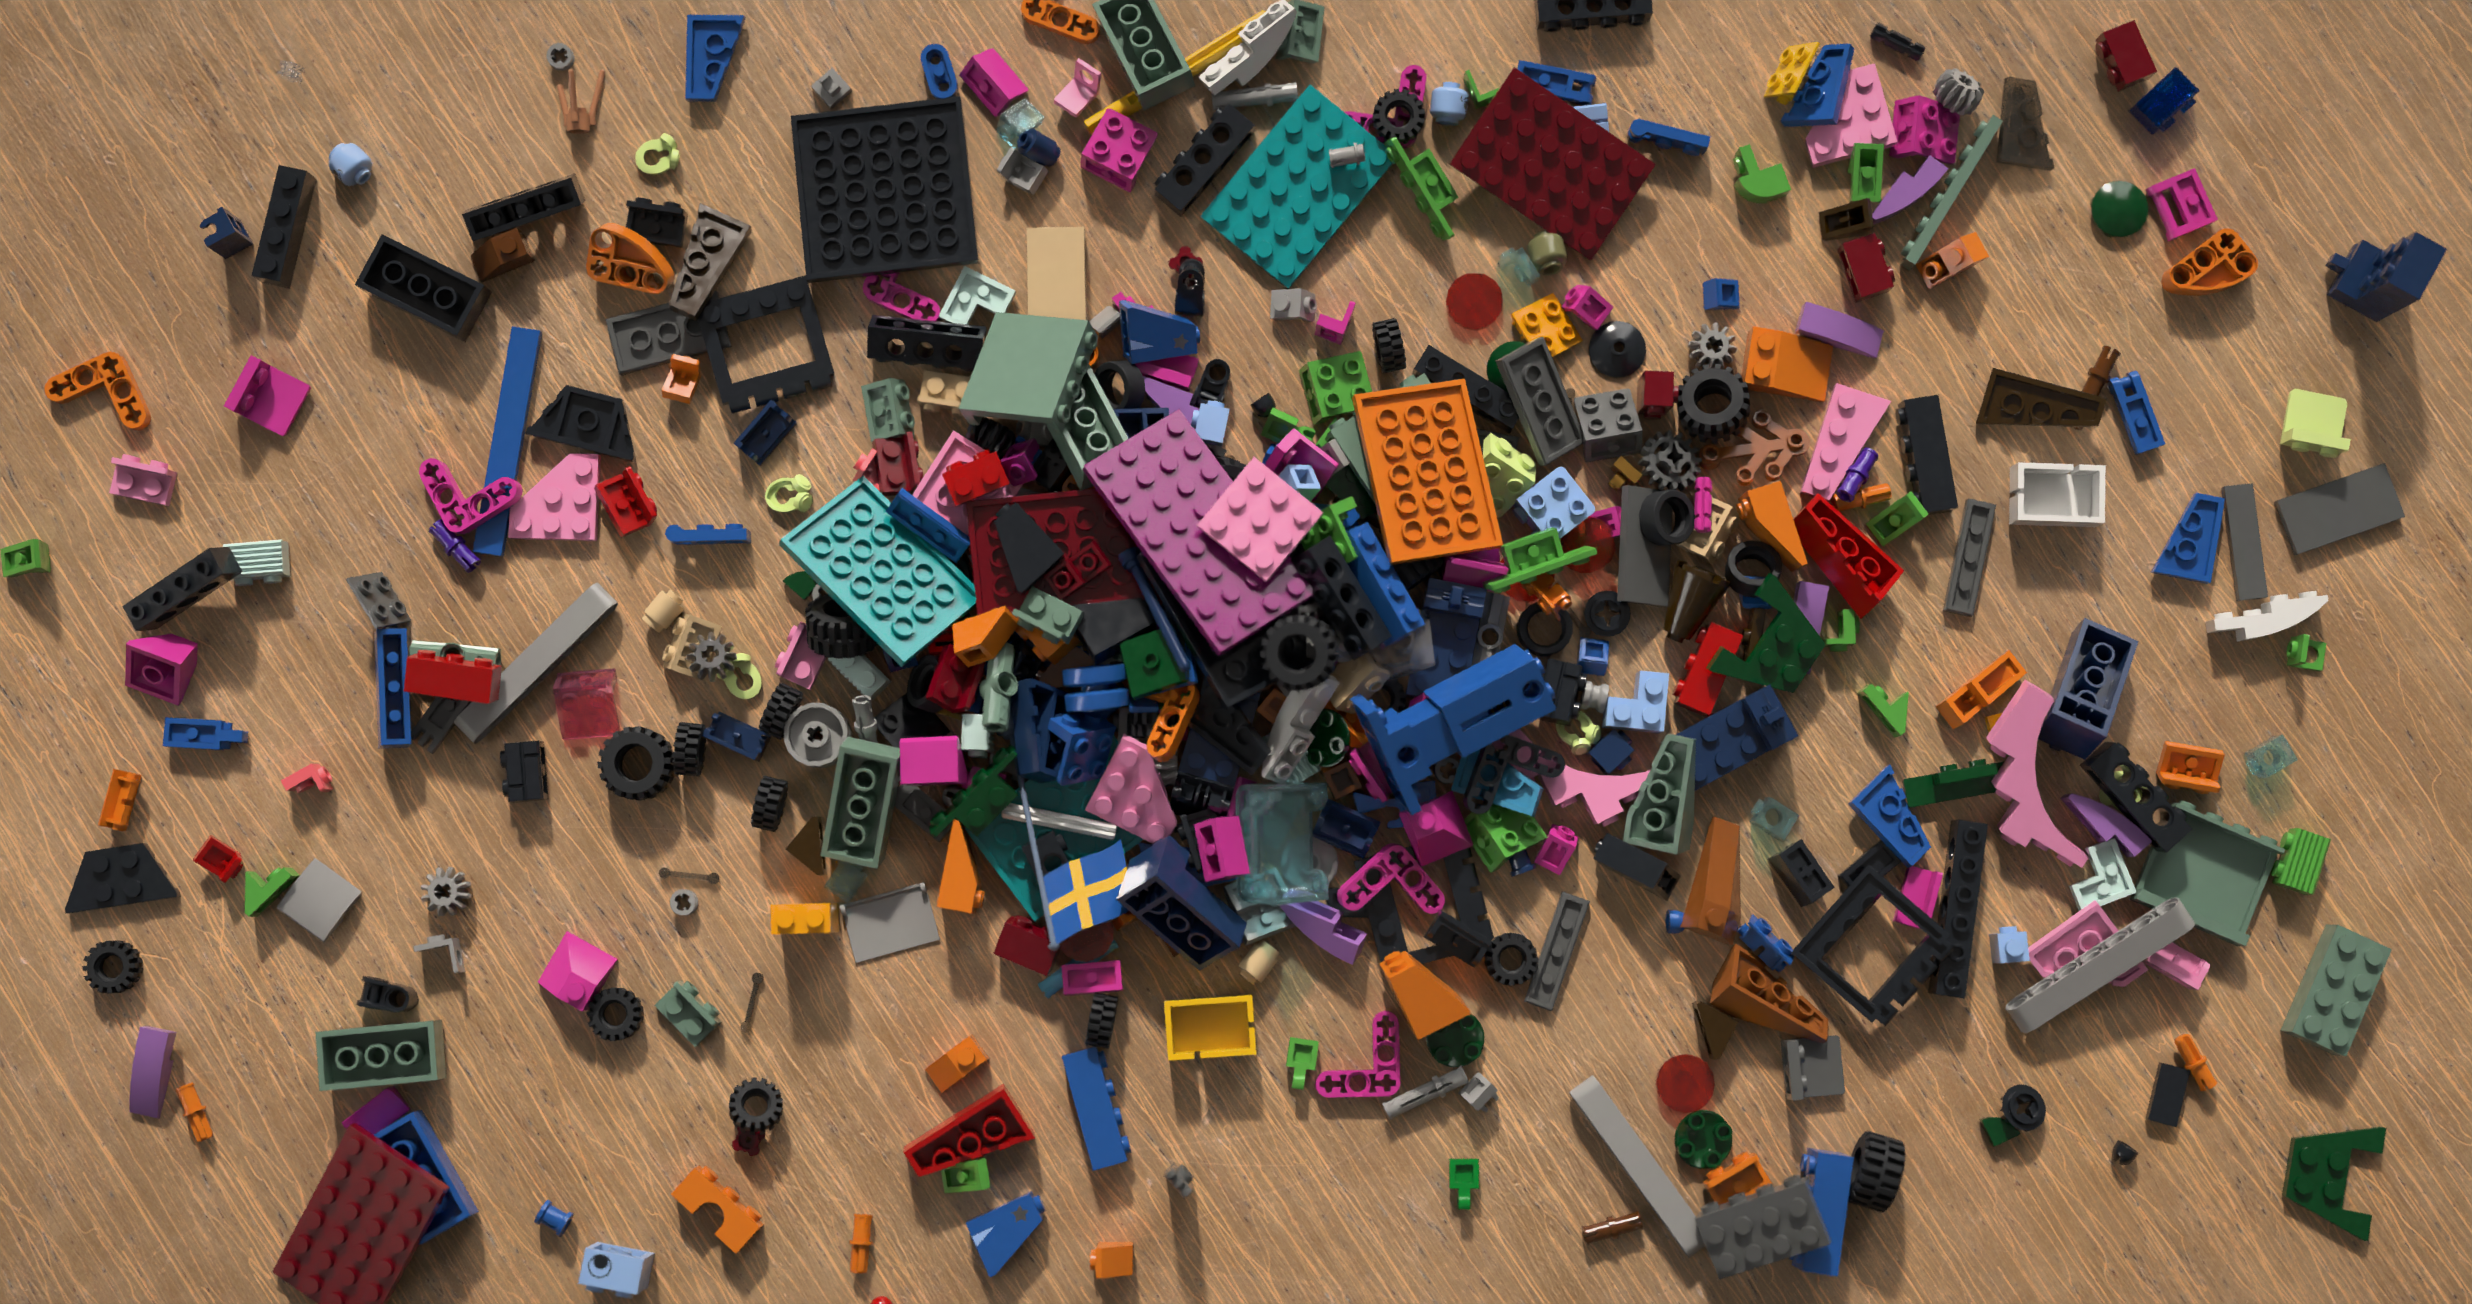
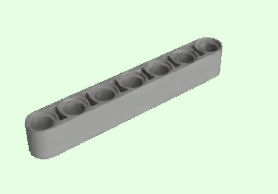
(538, 661)
(2100, 965)
(1639, 1164)

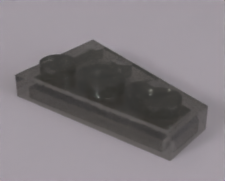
(2022, 132)

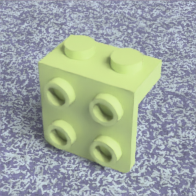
(2315, 423)
(1507, 471)

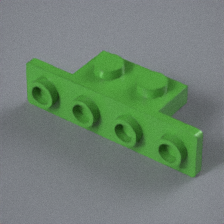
(1427, 182)
(1535, 556)

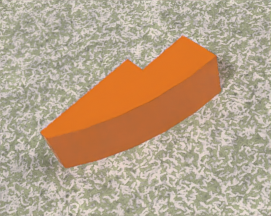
(1981, 690)

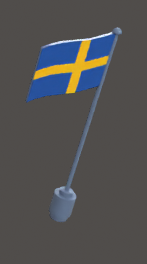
(1080, 891)

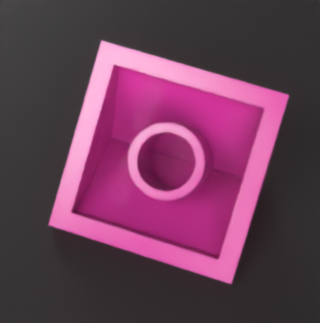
(932, 761)

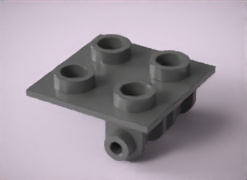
(379, 600)

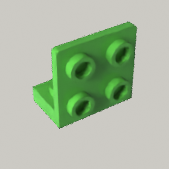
(1332, 384)
(1331, 525)
(1502, 834)

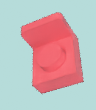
(302, 779)

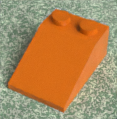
(1786, 364)
(1771, 520)
(960, 880)

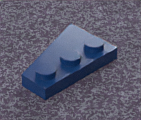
(709, 53)
(1824, 91)
(2194, 541)
(1889, 817)

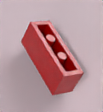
(453, 677)
(1701, 686)

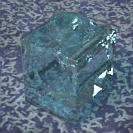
(2281, 752)
(1785, 822)

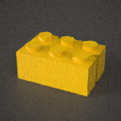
(1210, 1026)

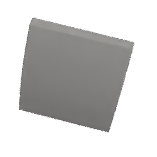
(319, 900)
(1261, 919)

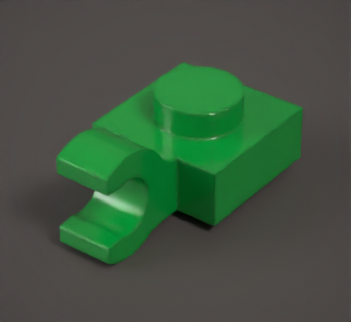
(1463, 1176)

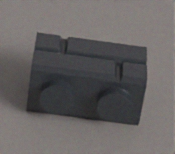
(1566, 683)
(525, 771)

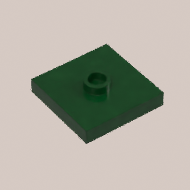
(1151, 664)

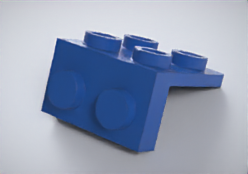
(1086, 748)

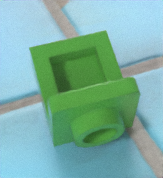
(1847, 628)

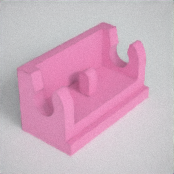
(2179, 965)

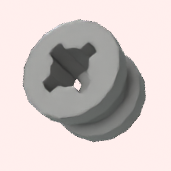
(1594, 696)

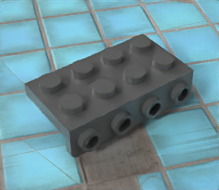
(1762, 1226)

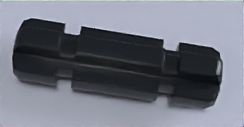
(1897, 41)

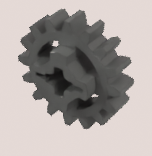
(1670, 461)

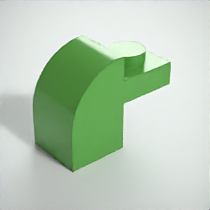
(1757, 184)

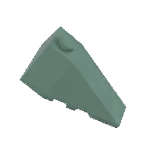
(1665, 805)

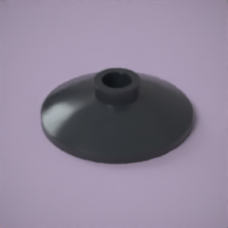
(1615, 363)

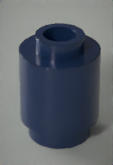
(1038, 147)

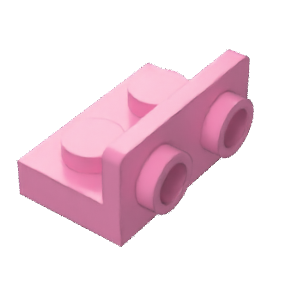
(142, 481)
(799, 662)

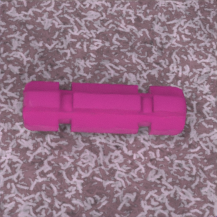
(1703, 505)

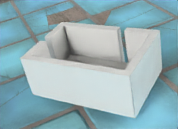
(2054, 498)

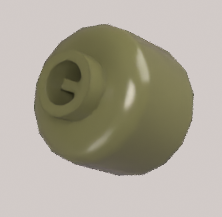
(1547, 253)

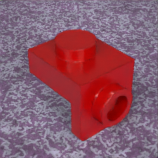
(219, 859)

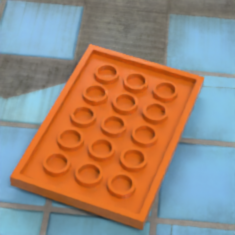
(1427, 471)

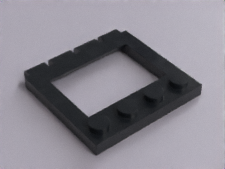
(755, 304)
(1844, 916)
(1385, 918)

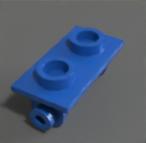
(1775, 950)

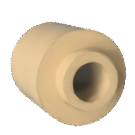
(663, 610)
(1258, 962)

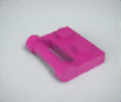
(2190, 201)

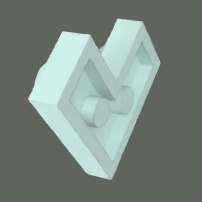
(975, 290)
(2111, 877)

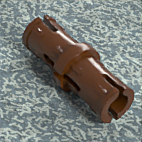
(1612, 1228)

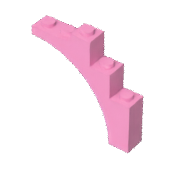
(2017, 736)
(1597, 792)

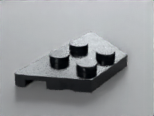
(586, 422)
(119, 878)

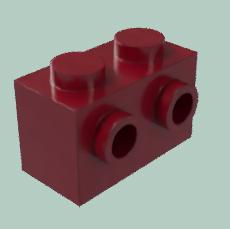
(2125, 56)
(1866, 267)
(1656, 394)
(1026, 945)

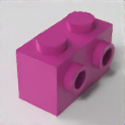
(1222, 848)

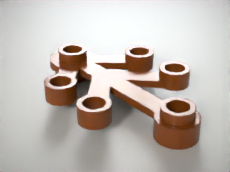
(1759, 448)

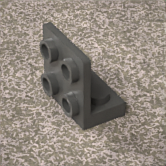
(1609, 425)
(1812, 1068)

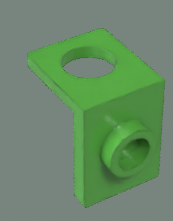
(1478, 100)
(2297, 652)

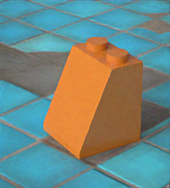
(1422, 996)

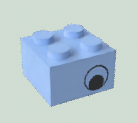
(616, 1269)

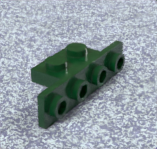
(1951, 783)
(981, 800)

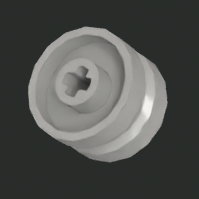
(801, 729)

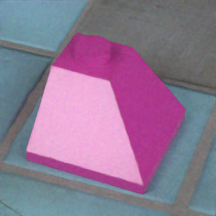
(161, 666)
(1436, 829)
(577, 971)

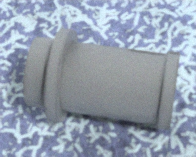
(1347, 155)

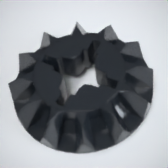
(1598, 624)
(2035, 1109)

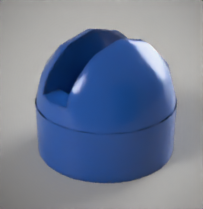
(1673, 921)

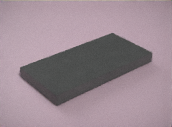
(654, 334)
(1540, 401)
(2339, 509)
(1642, 564)

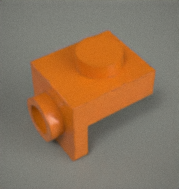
(682, 379)

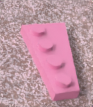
(1844, 430)

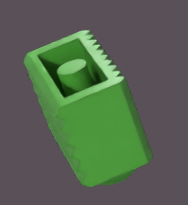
(2301, 862)

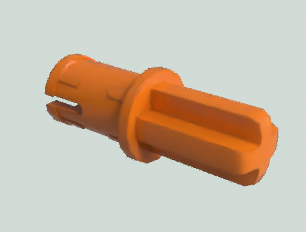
(1864, 497)
(2195, 1062)
(194, 1112)
(860, 1243)

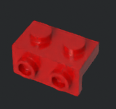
(975, 478)
(626, 502)

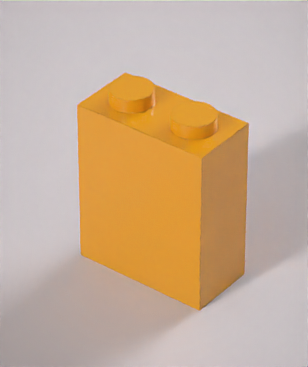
(804, 918)

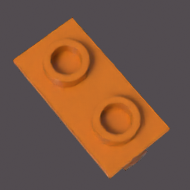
(1550, 599)
(119, 800)

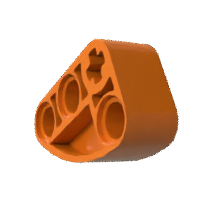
(629, 250)
(2219, 269)

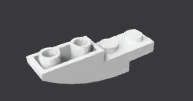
(1260, 42)
(2275, 616)
(1291, 732)

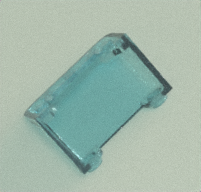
(1279, 842)

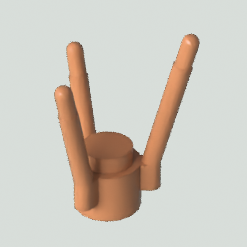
(576, 118)

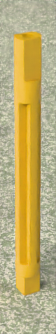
(1197, 62)

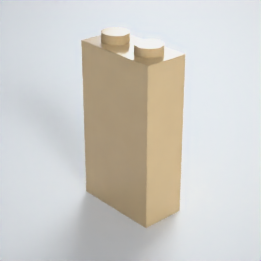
(1057, 272)

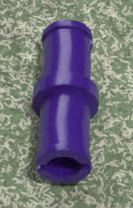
(1857, 474)
(455, 546)

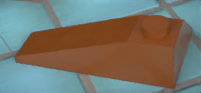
(1715, 893)
(1754, 995)

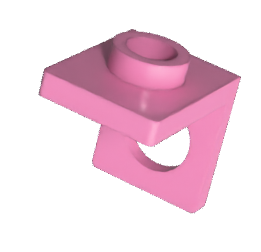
(1080, 90)

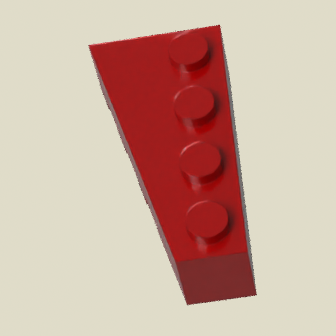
(1846, 555)
(978, 1129)

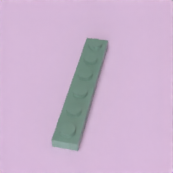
(1942, 202)

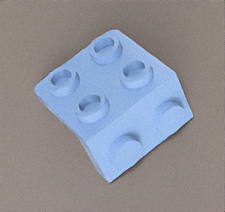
(1554, 503)

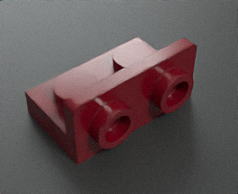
(897, 464)
(953, 682)

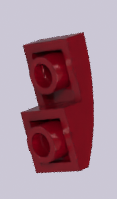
(1077, 570)

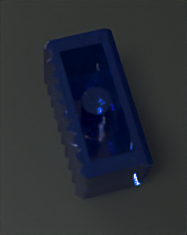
(2164, 100)

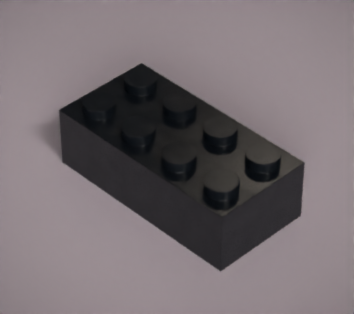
(423, 288)

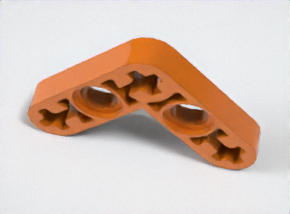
(1049, 9)
(103, 377)
(1170, 699)

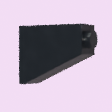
(1026, 547)
(1112, 623)
(1636, 866)

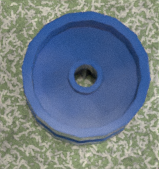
(1096, 689)

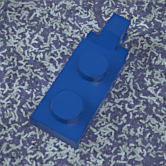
(201, 734)

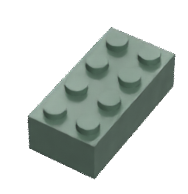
(1144, 49)
(1090, 430)
(862, 802)
(2336, 990)
(380, 1055)

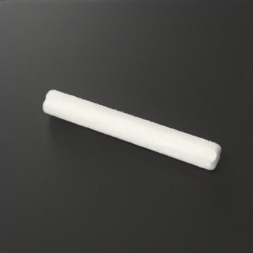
(1061, 821)

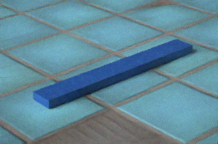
(509, 432)

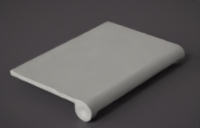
(890, 922)

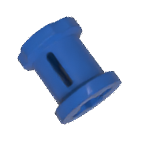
(554, 1218)

